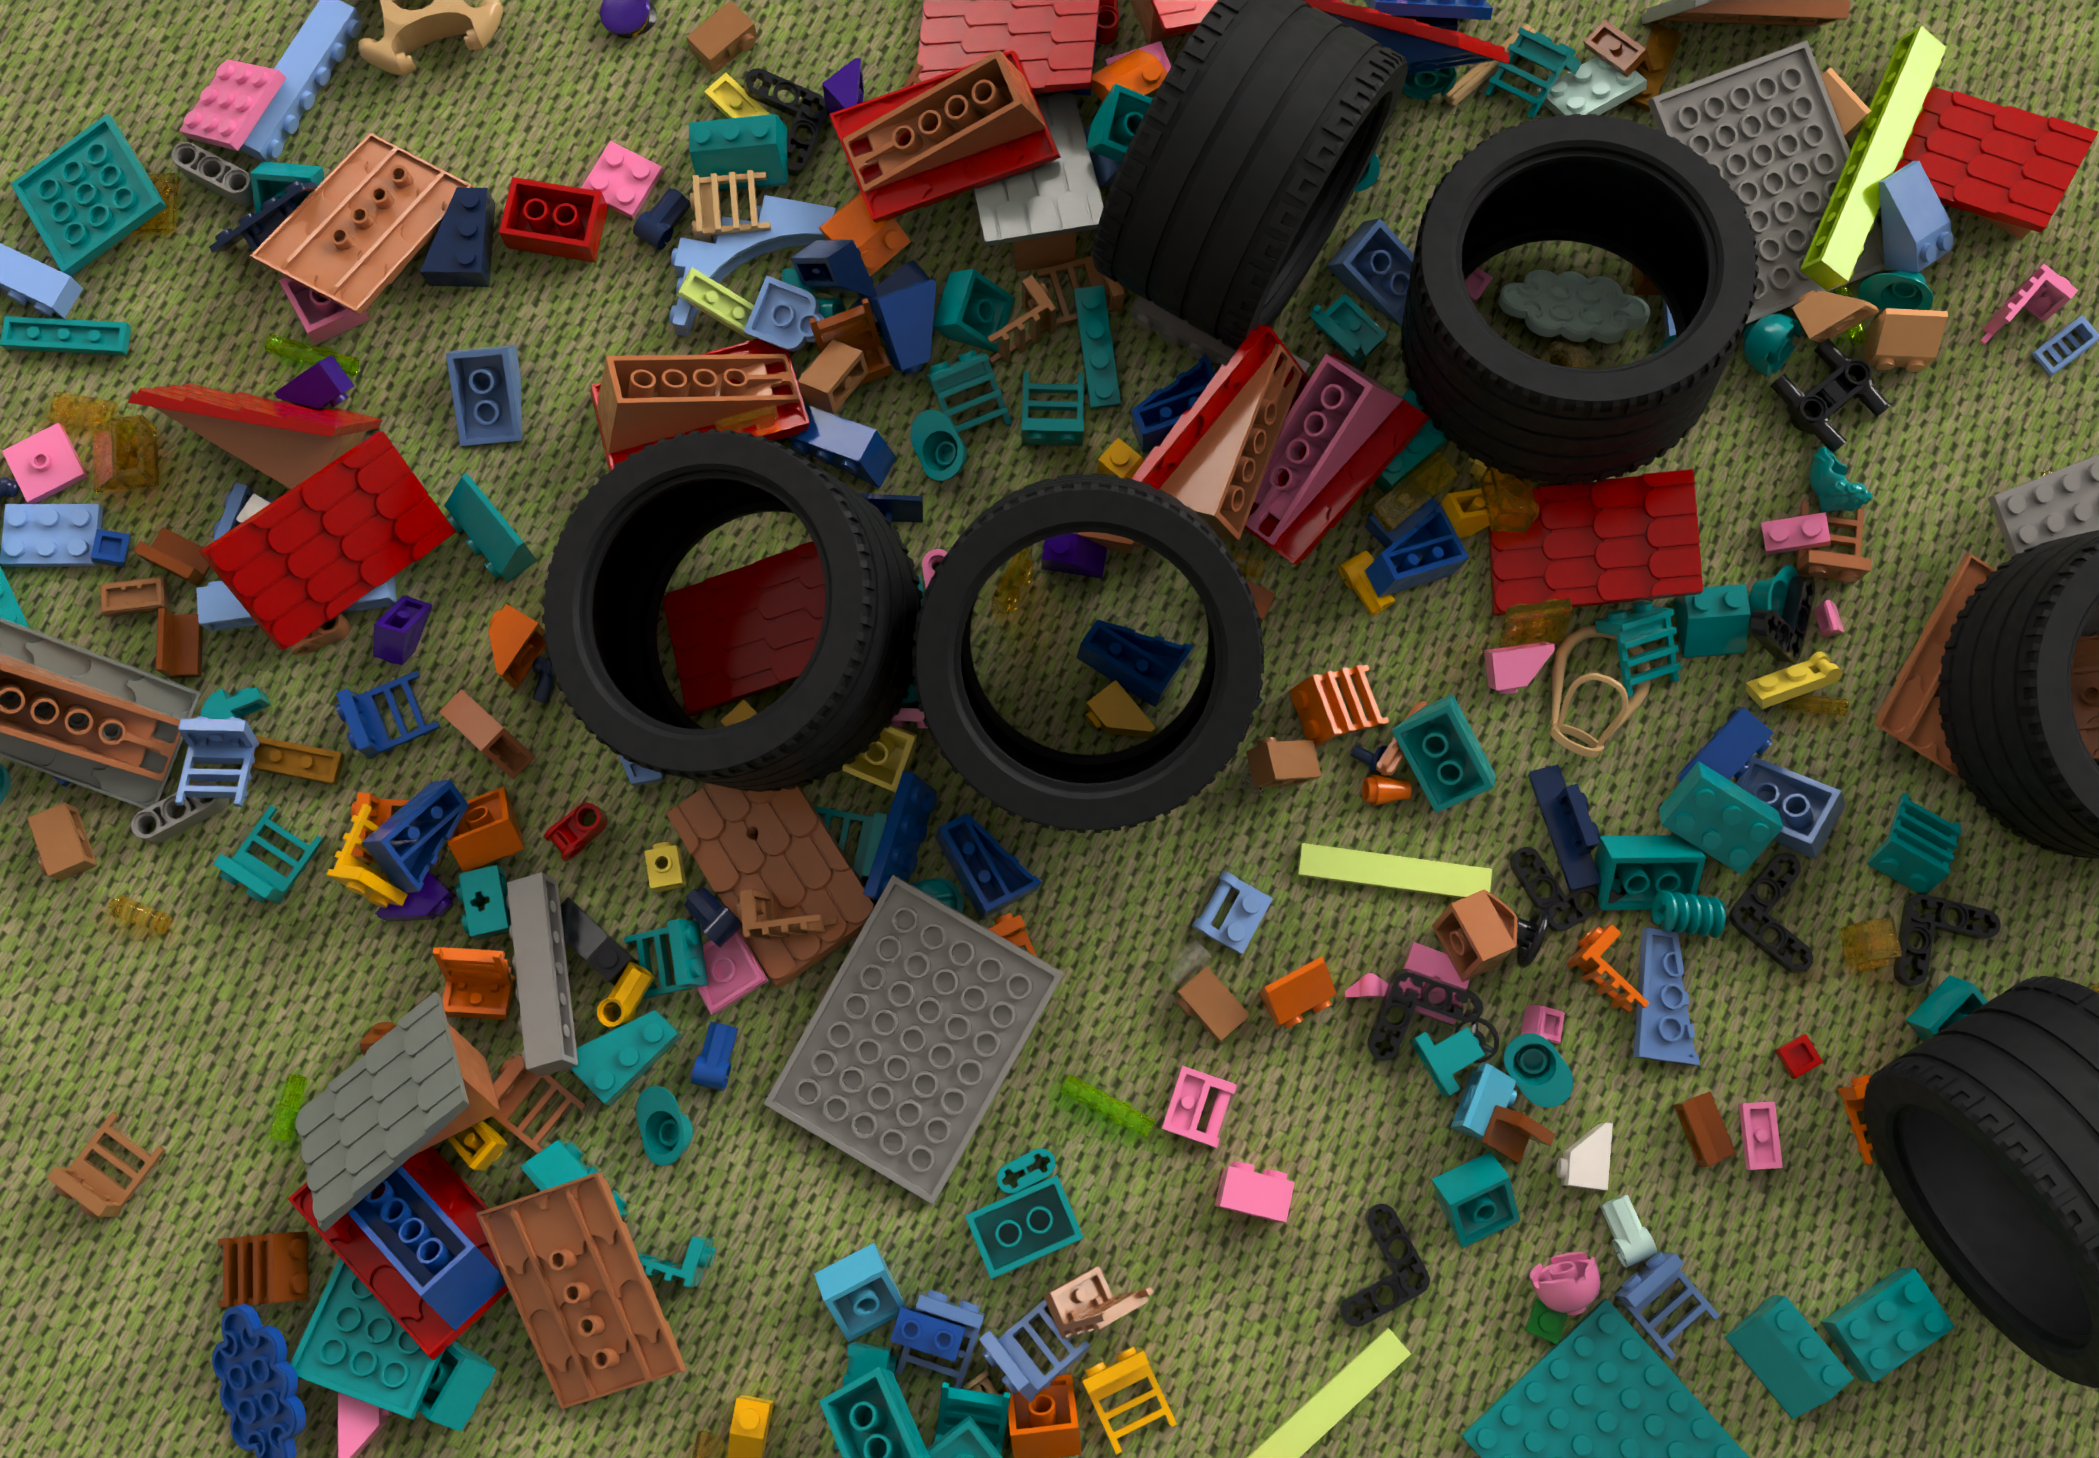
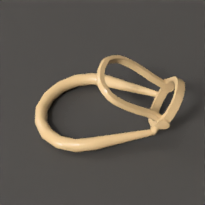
(1627, 709)

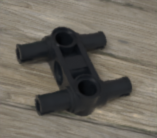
(1830, 395)

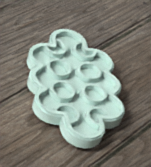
(1574, 306)

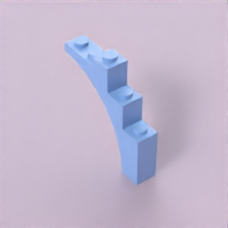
(791, 226)

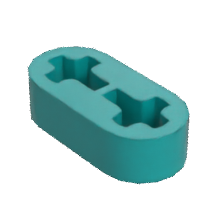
(1030, 1178)

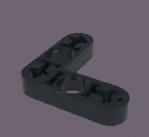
(802, 116)
(1786, 634)
(1557, 898)
(1761, 908)
(1925, 928)
(1408, 1000)
(1396, 1279)

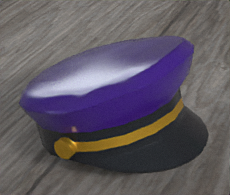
(628, 17)

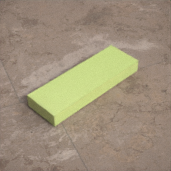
(716, 301)

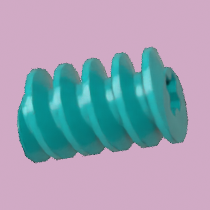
(1689, 913)

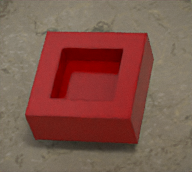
(1798, 1056)

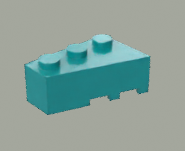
(624, 1055)

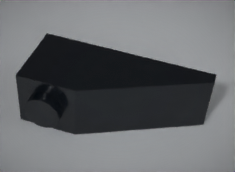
(594, 942)

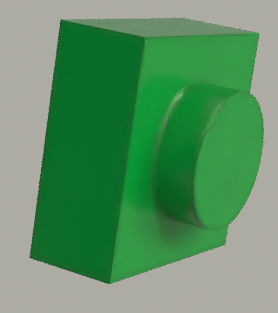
(1546, 1322)

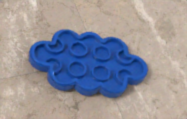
(258, 1385)

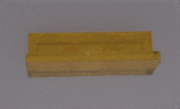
(1411, 491)

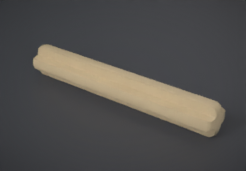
(1478, 74)

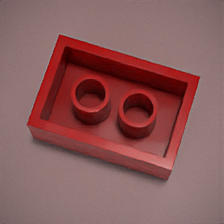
(553, 219)

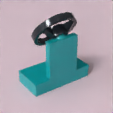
(1454, 1053)

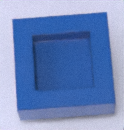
(110, 548)

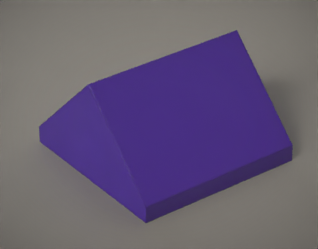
(844, 87)

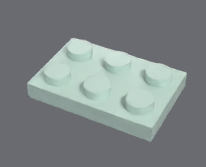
(1592, 89)

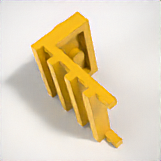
(359, 876)
(1108, 1379)

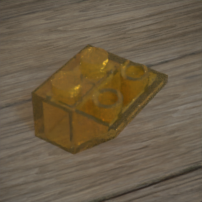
(125, 454)

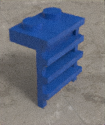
(366, 723)

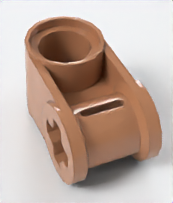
(321, 636)

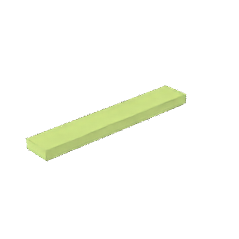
(1392, 871)
(1335, 1399)

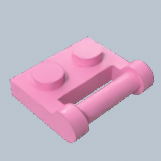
(1188, 1102)

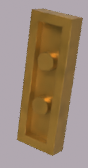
(1661, 50)
(298, 761)

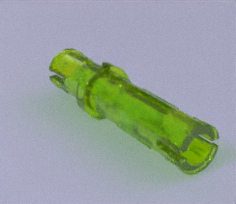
(308, 353)
(1113, 1108)

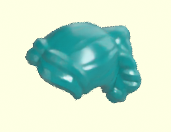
(1832, 487)

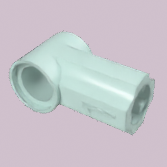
(1629, 1236)

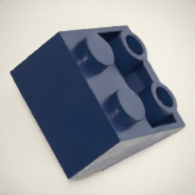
(834, 269)

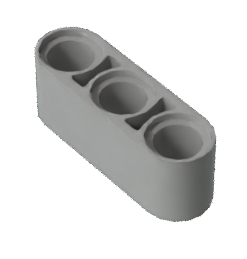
(206, 165)
(165, 815)

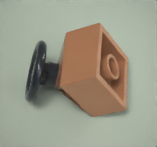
(1484, 931)

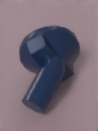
(1368, 757)

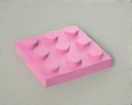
(232, 104)

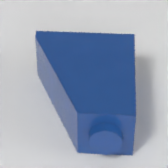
(907, 324)

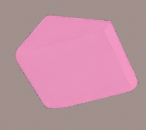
(1828, 619)
(1544, 1022)

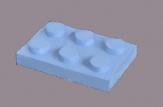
(49, 535)

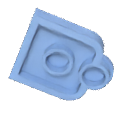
(783, 315)

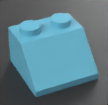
(1483, 1091)
(860, 1292)

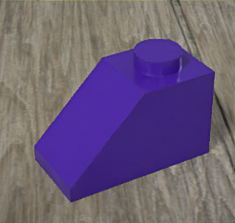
(318, 385)
(1074, 555)
(400, 630)
(427, 904)

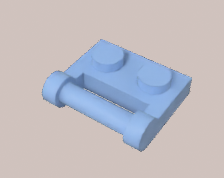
(1242, 917)

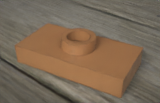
(133, 596)

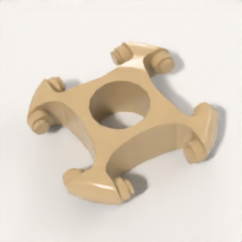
(413, 29)

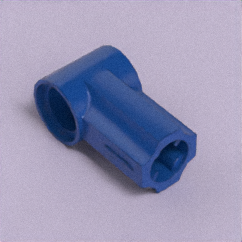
(714, 1061)

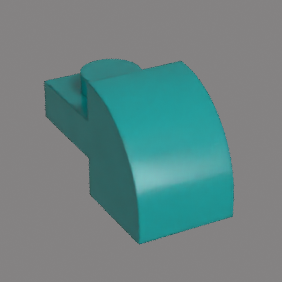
(223, 704)

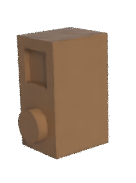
(722, 37)
(833, 376)
(1283, 763)
(61, 842)
(1211, 1004)

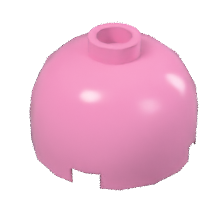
(1567, 1283)

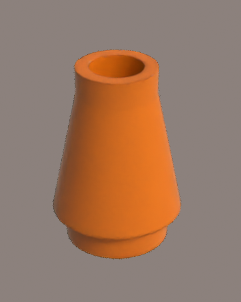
(1383, 790)

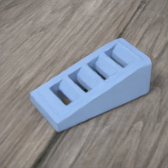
(2083, 329)

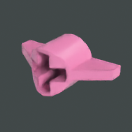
(1367, 987)

